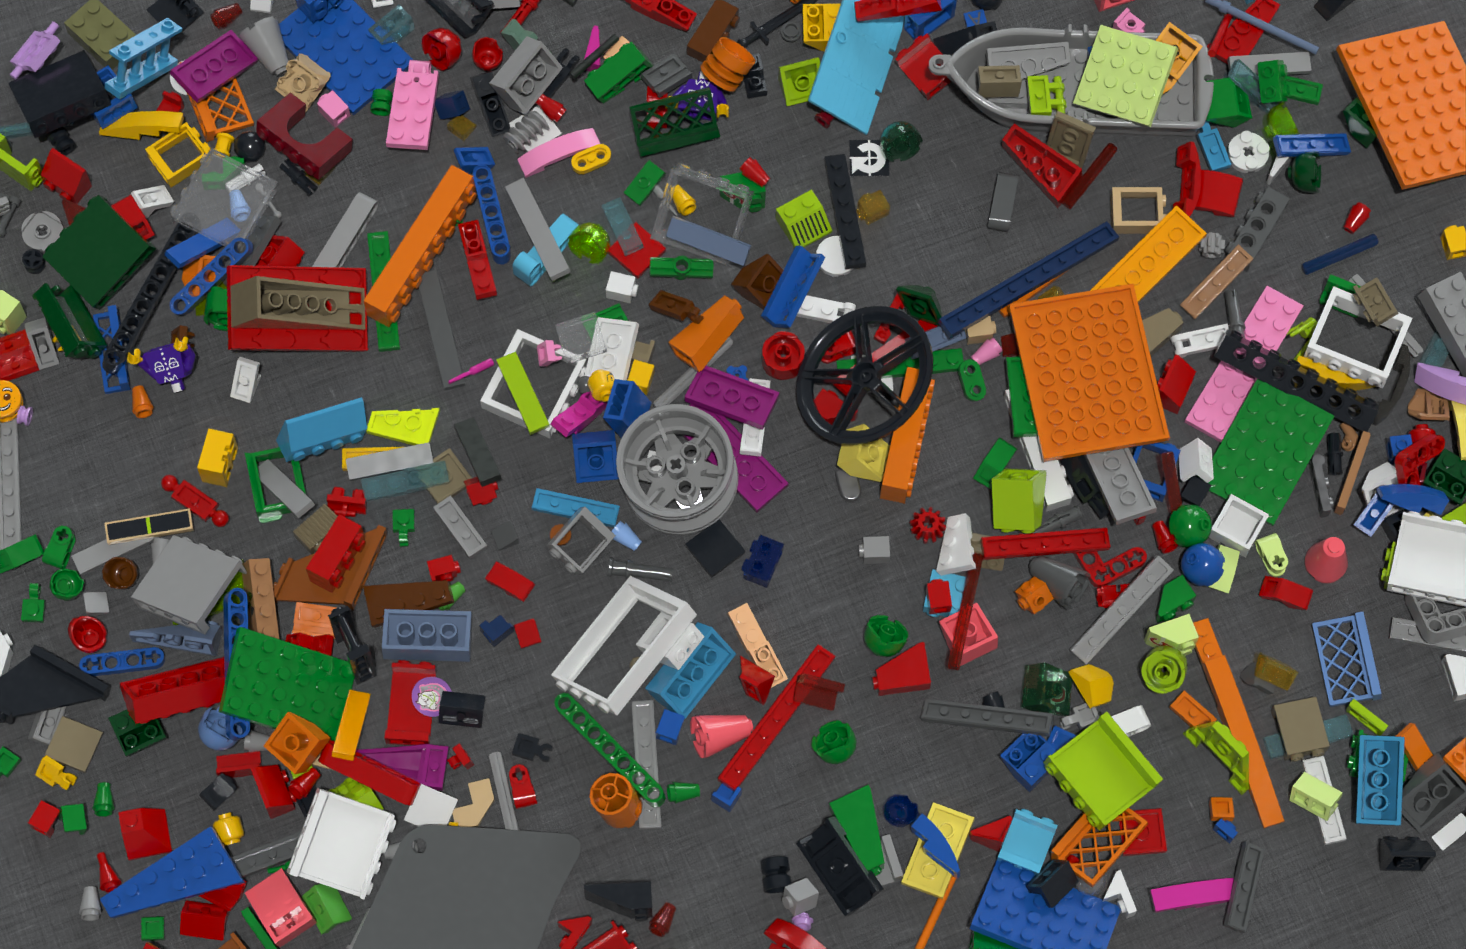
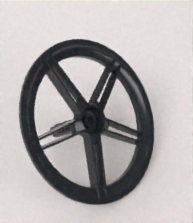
(865, 375)

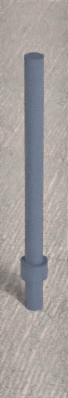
(1225, 7)

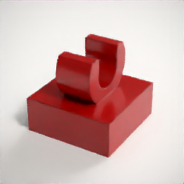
(460, 758)

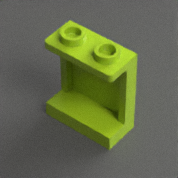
(27, 176)

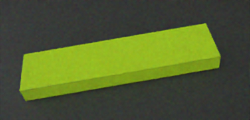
(522, 393)

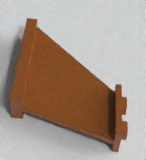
(296, 586)

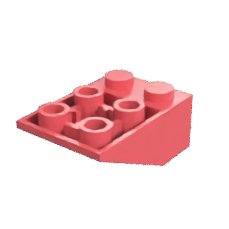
(280, 908)

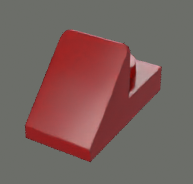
(576, 928)

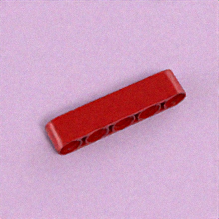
(372, 775)

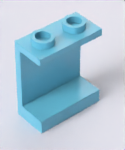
(1027, 841)

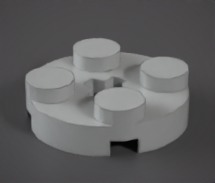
(41, 221)

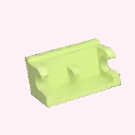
(1315, 796)

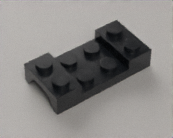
(839, 867)

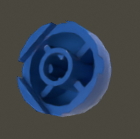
(1202, 564)

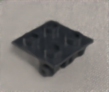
(179, 11)

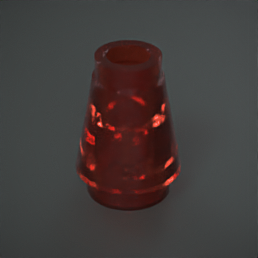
(223, 16)
(662, 921)

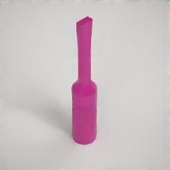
(474, 370)

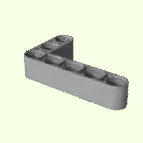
(1434, 620)

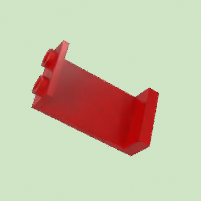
(405, 722)

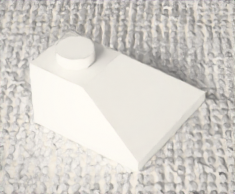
(1380, 476)

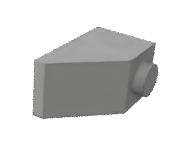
(41, 343)

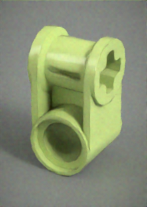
(1271, 551)

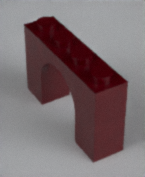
(313, 158)

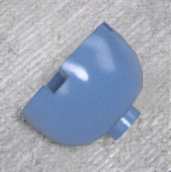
(213, 730)

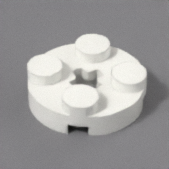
(1247, 141)

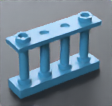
(151, 67)

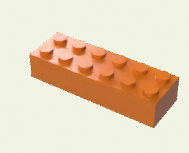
(906, 444)

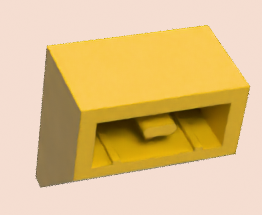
(818, 24)

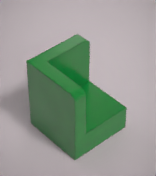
(73, 818)

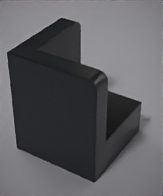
(1195, 491)
(1391, 526)

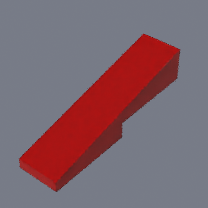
(880, 9)

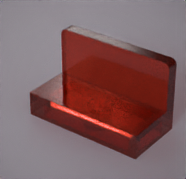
(817, 691)

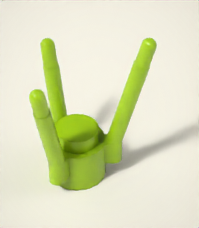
(1306, 330)

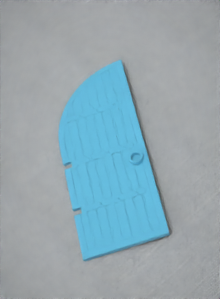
(855, 66)

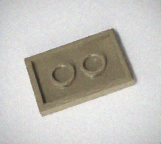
(1071, 138)

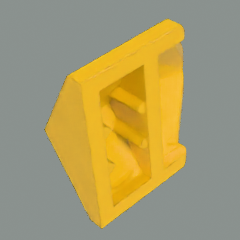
(1093, 684)

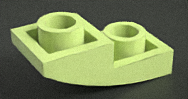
(1231, 559)

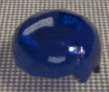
(900, 811)

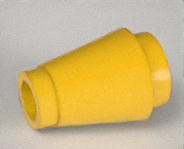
(683, 201)

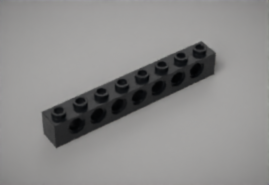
(1361, 419)

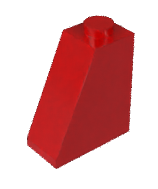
(904, 673)

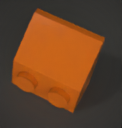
(296, 742)

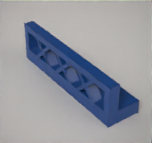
(790, 287)
(122, 374)

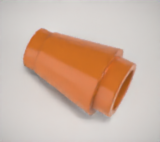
(141, 403)

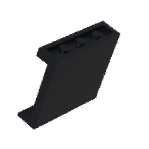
(59, 93)

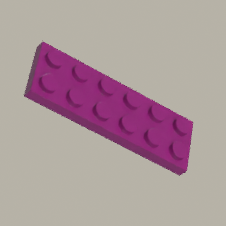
(756, 476)

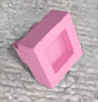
(546, 353)

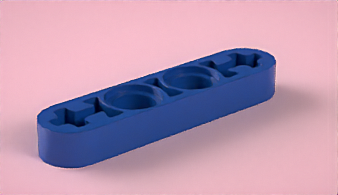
(122, 657)

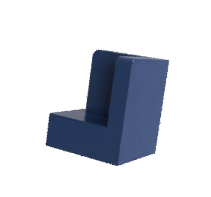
(451, 104)
(496, 630)

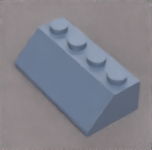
(426, 635)

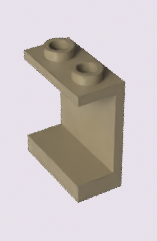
(1301, 728)

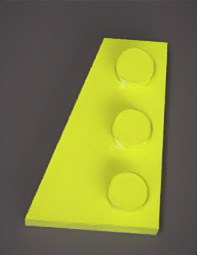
(404, 426)

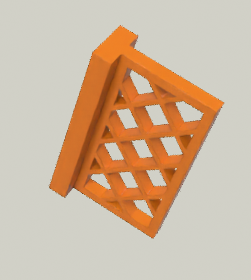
(205, 118)
(1081, 830)

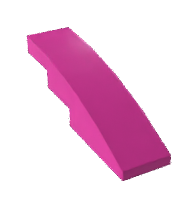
(1192, 894)

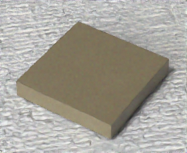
(456, 476)
(74, 744)

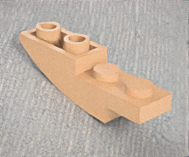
(755, 643)

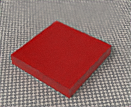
(639, 260)
(1151, 839)

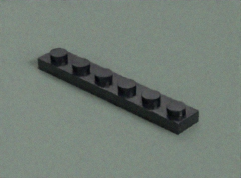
(845, 211)

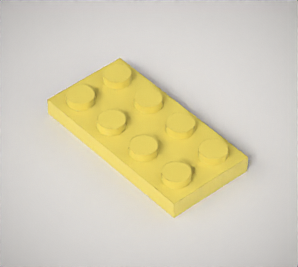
(924, 872)

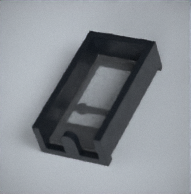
(463, 15)

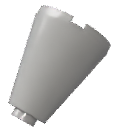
(267, 44)

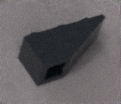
(951, 42)
(490, 104)

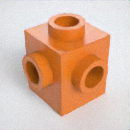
(1033, 595)

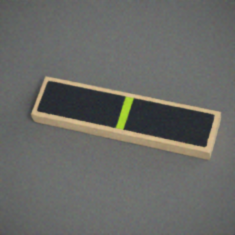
(149, 526)

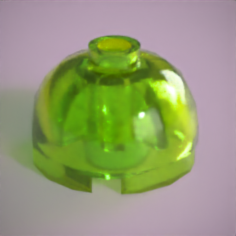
(1280, 121)
(590, 241)

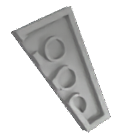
(1031, 58)

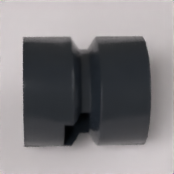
(775, 874)

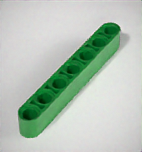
(605, 740)

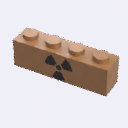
(260, 597)

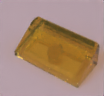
(1275, 671)

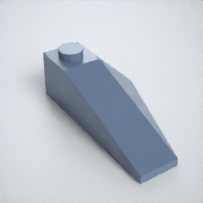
(181, 638)

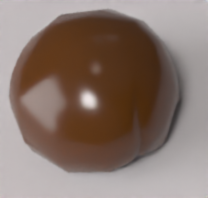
(119, 573)

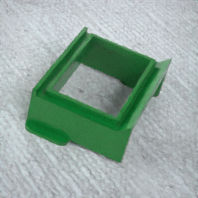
(274, 511)

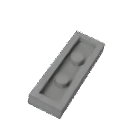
(460, 527)

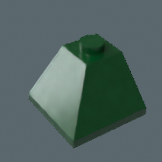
(921, 303)

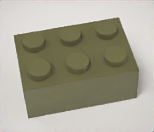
(98, 31)

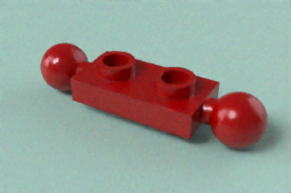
(197, 501)

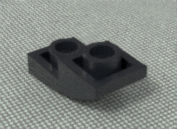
(754, 80)

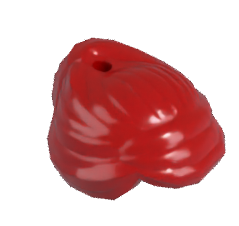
(87, 634)

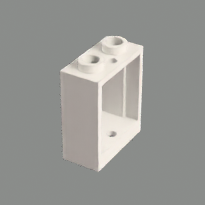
(678, 652)

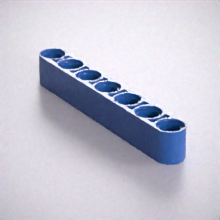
(241, 611)

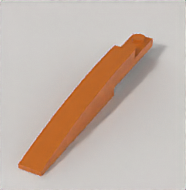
(1236, 719)

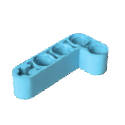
(529, 265)

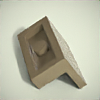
(999, 81)

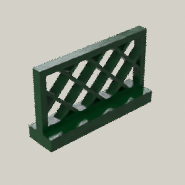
(681, 136)

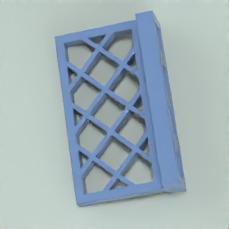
(1365, 654)

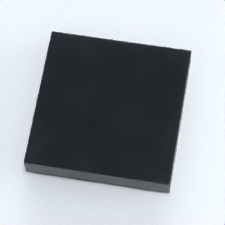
(715, 548)

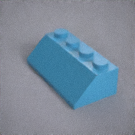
(322, 430)
(685, 687)
(1380, 780)

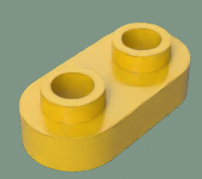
(590, 158)

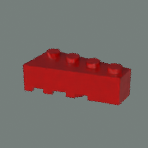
(1043, 165)

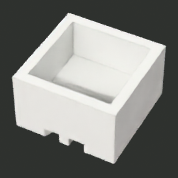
(1238, 525)

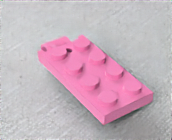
(412, 106)

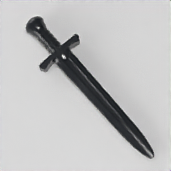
(768, 27)

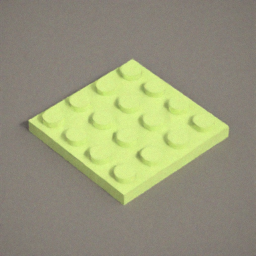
(1125, 75)

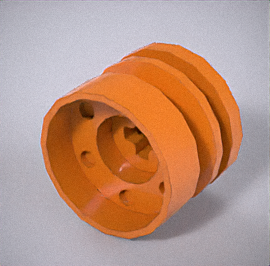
(727, 64)

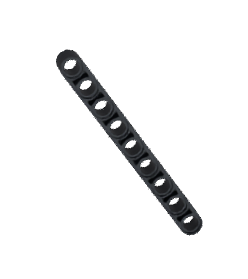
(145, 301)

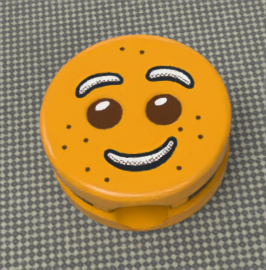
(9, 401)

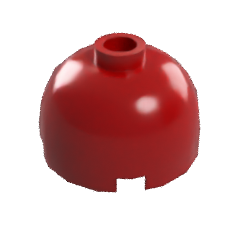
(442, 47)

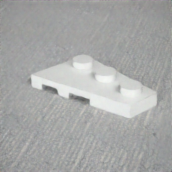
(956, 546)

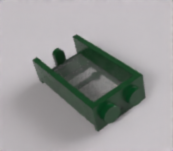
(70, 321)

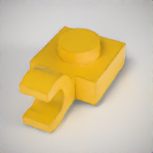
(51, 773)

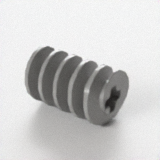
(524, 130)

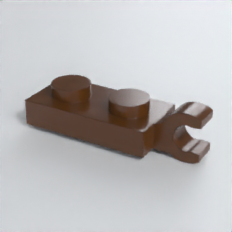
(675, 307)

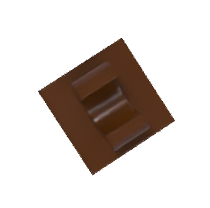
(180, 332)

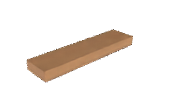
(1216, 282)
(1352, 473)

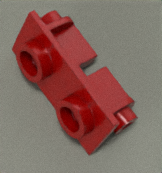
(1107, 594)

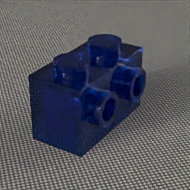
(763, 560)

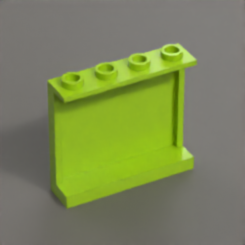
(1102, 771)

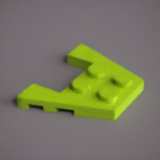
(1226, 748)

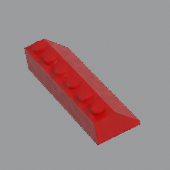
(174, 691)

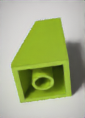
(1018, 499)

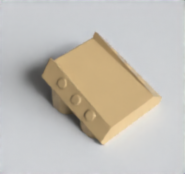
(303, 79)

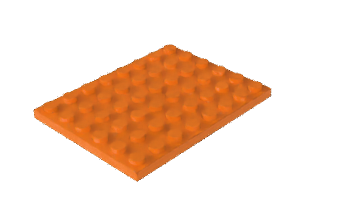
(1414, 100)
(1088, 372)

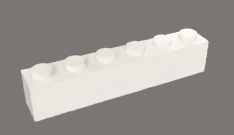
(1056, 489)

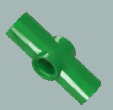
(667, 267)

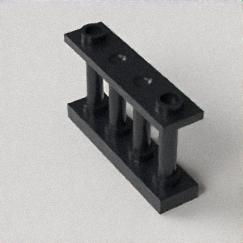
(358, 655)

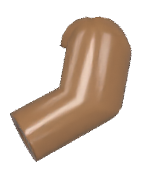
(1351, 437)

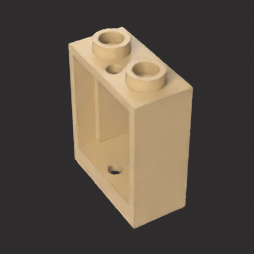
(1135, 227)

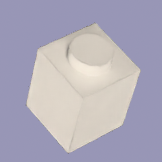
(621, 287)

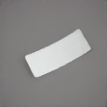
(1450, 832)

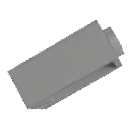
(595, 526)

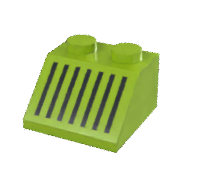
(803, 220)

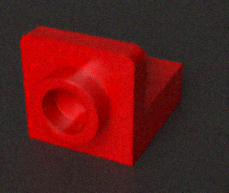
(171, 102)

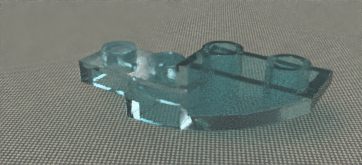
(405, 481)

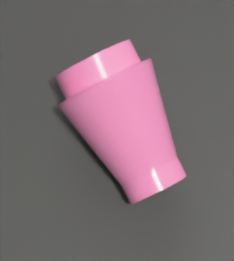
(988, 350)

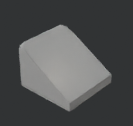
(96, 603)

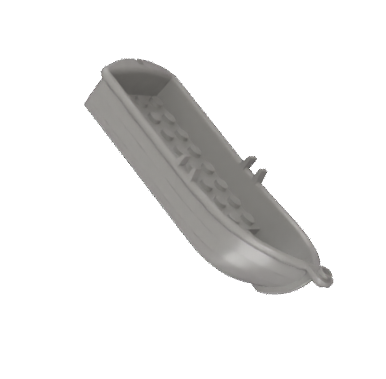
(1178, 113)

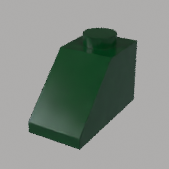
(1359, 123)

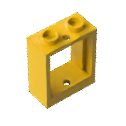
(162, 145)

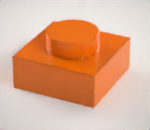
(1221, 808)

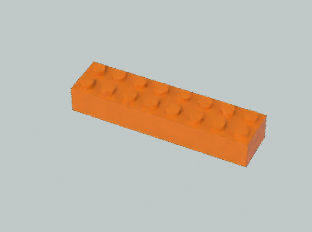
(420, 246)

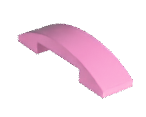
(556, 150)

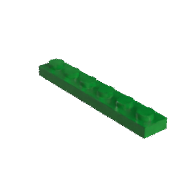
(943, 362)

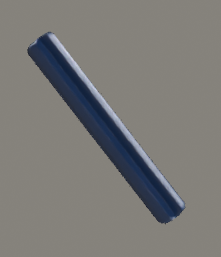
(1339, 254)

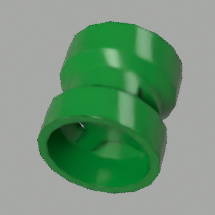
(381, 102)

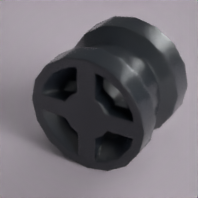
(32, 256)

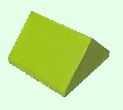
(797, 80)

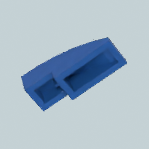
(1414, 497)
(935, 845)

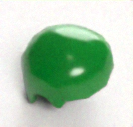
(66, 584)

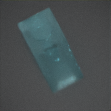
(392, 26)

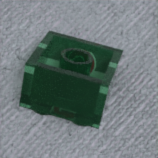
(1047, 689)

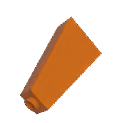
(701, 341)

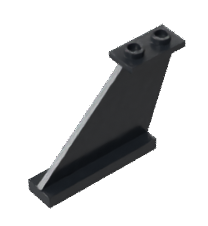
(45, 684)

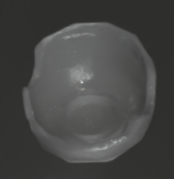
(1099, 888)

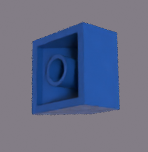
(595, 456)

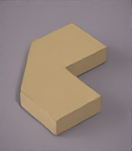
(482, 800)

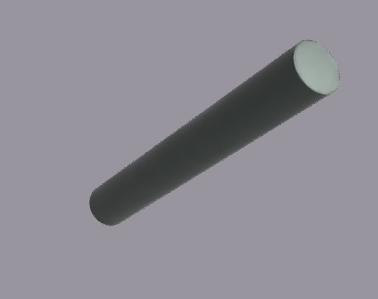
(594, 56)

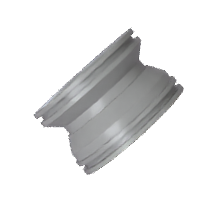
(677, 469)

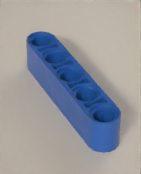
(491, 223)
(202, 280)

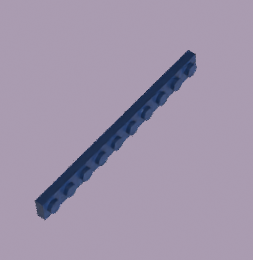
(1028, 279)

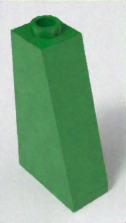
(859, 821)

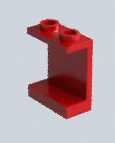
(915, 65)

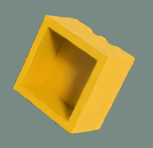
(217, 457)

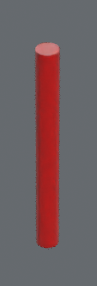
(1220, 35)

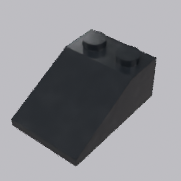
(1405, 854)
(627, 899)

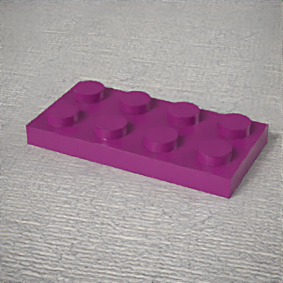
(214, 66)
(732, 397)

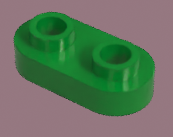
(971, 380)

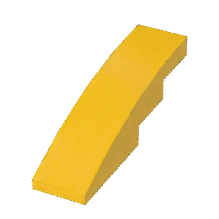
(144, 122)

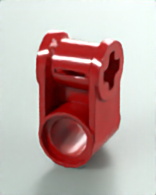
(840, 348)
(522, 790)

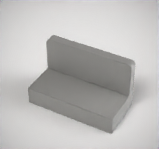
(892, 870)

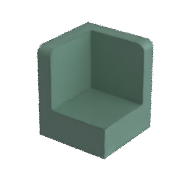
(516, 34)

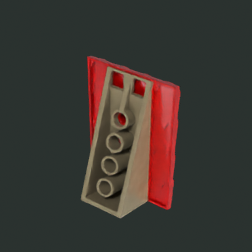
(296, 308)

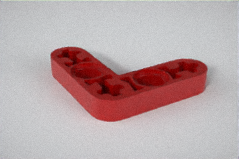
(1408, 467)
(1100, 567)

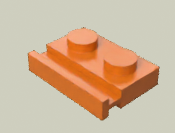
(312, 619)

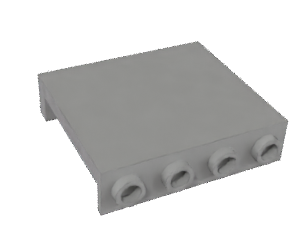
(186, 582)

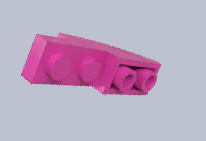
(578, 415)

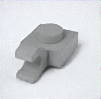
(1082, 716)

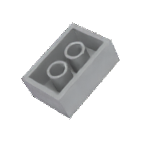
(526, 75)

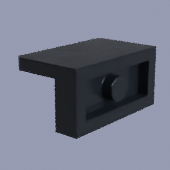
(461, 709)
(1054, 882)

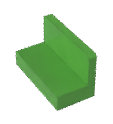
(326, 907)

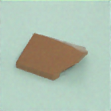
(1428, 406)

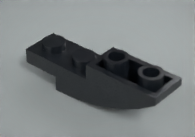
(1085, 484)

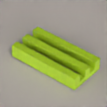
(1366, 717)

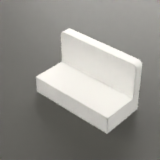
(1196, 460)

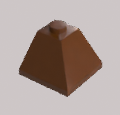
(758, 280)

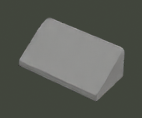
(45, 725)

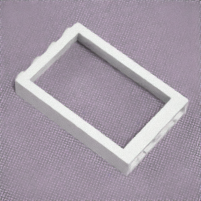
(603, 626)

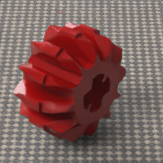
(931, 518)

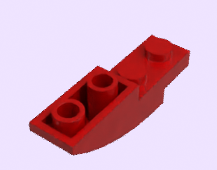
(665, 11)
(477, 259)

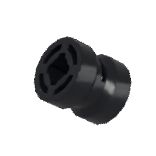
(60, 139)

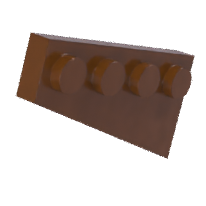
(406, 597)

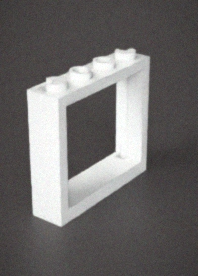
(1339, 362)
(488, 400)

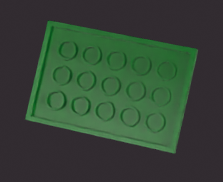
(1268, 448)
(279, 677)

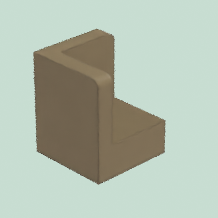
(643, 352)

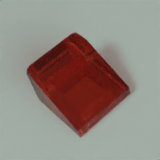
(1009, 345)

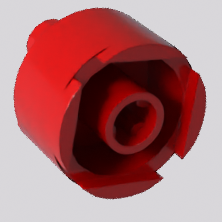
(782, 367)

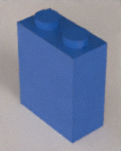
(625, 405)

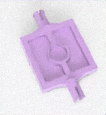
(35, 51)

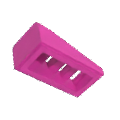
(593, 44)

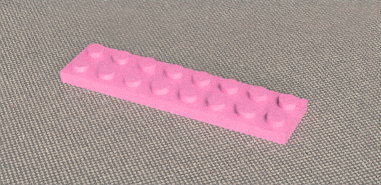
(1229, 386)

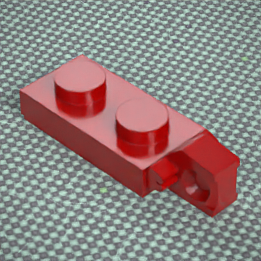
(883, 332)

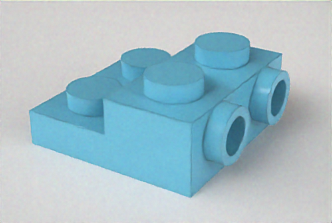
(956, 586)

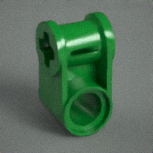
(58, 550)

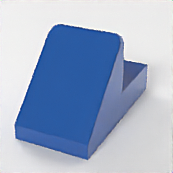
(472, 157)

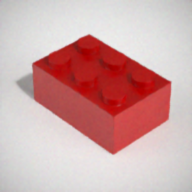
(336, 554)

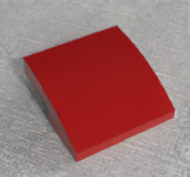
(1219, 193)
(16, 356)

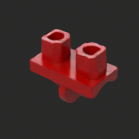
(347, 505)

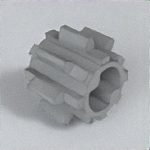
(1212, 245)

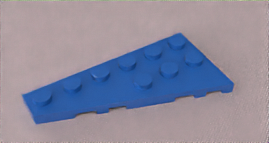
(184, 873)

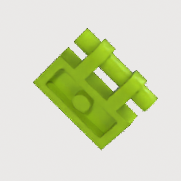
(1039, 95)

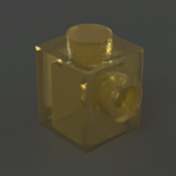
(872, 207)

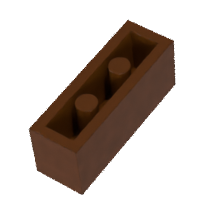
(715, 25)

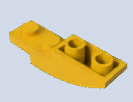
(1342, 378)

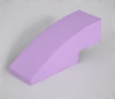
(1442, 382)

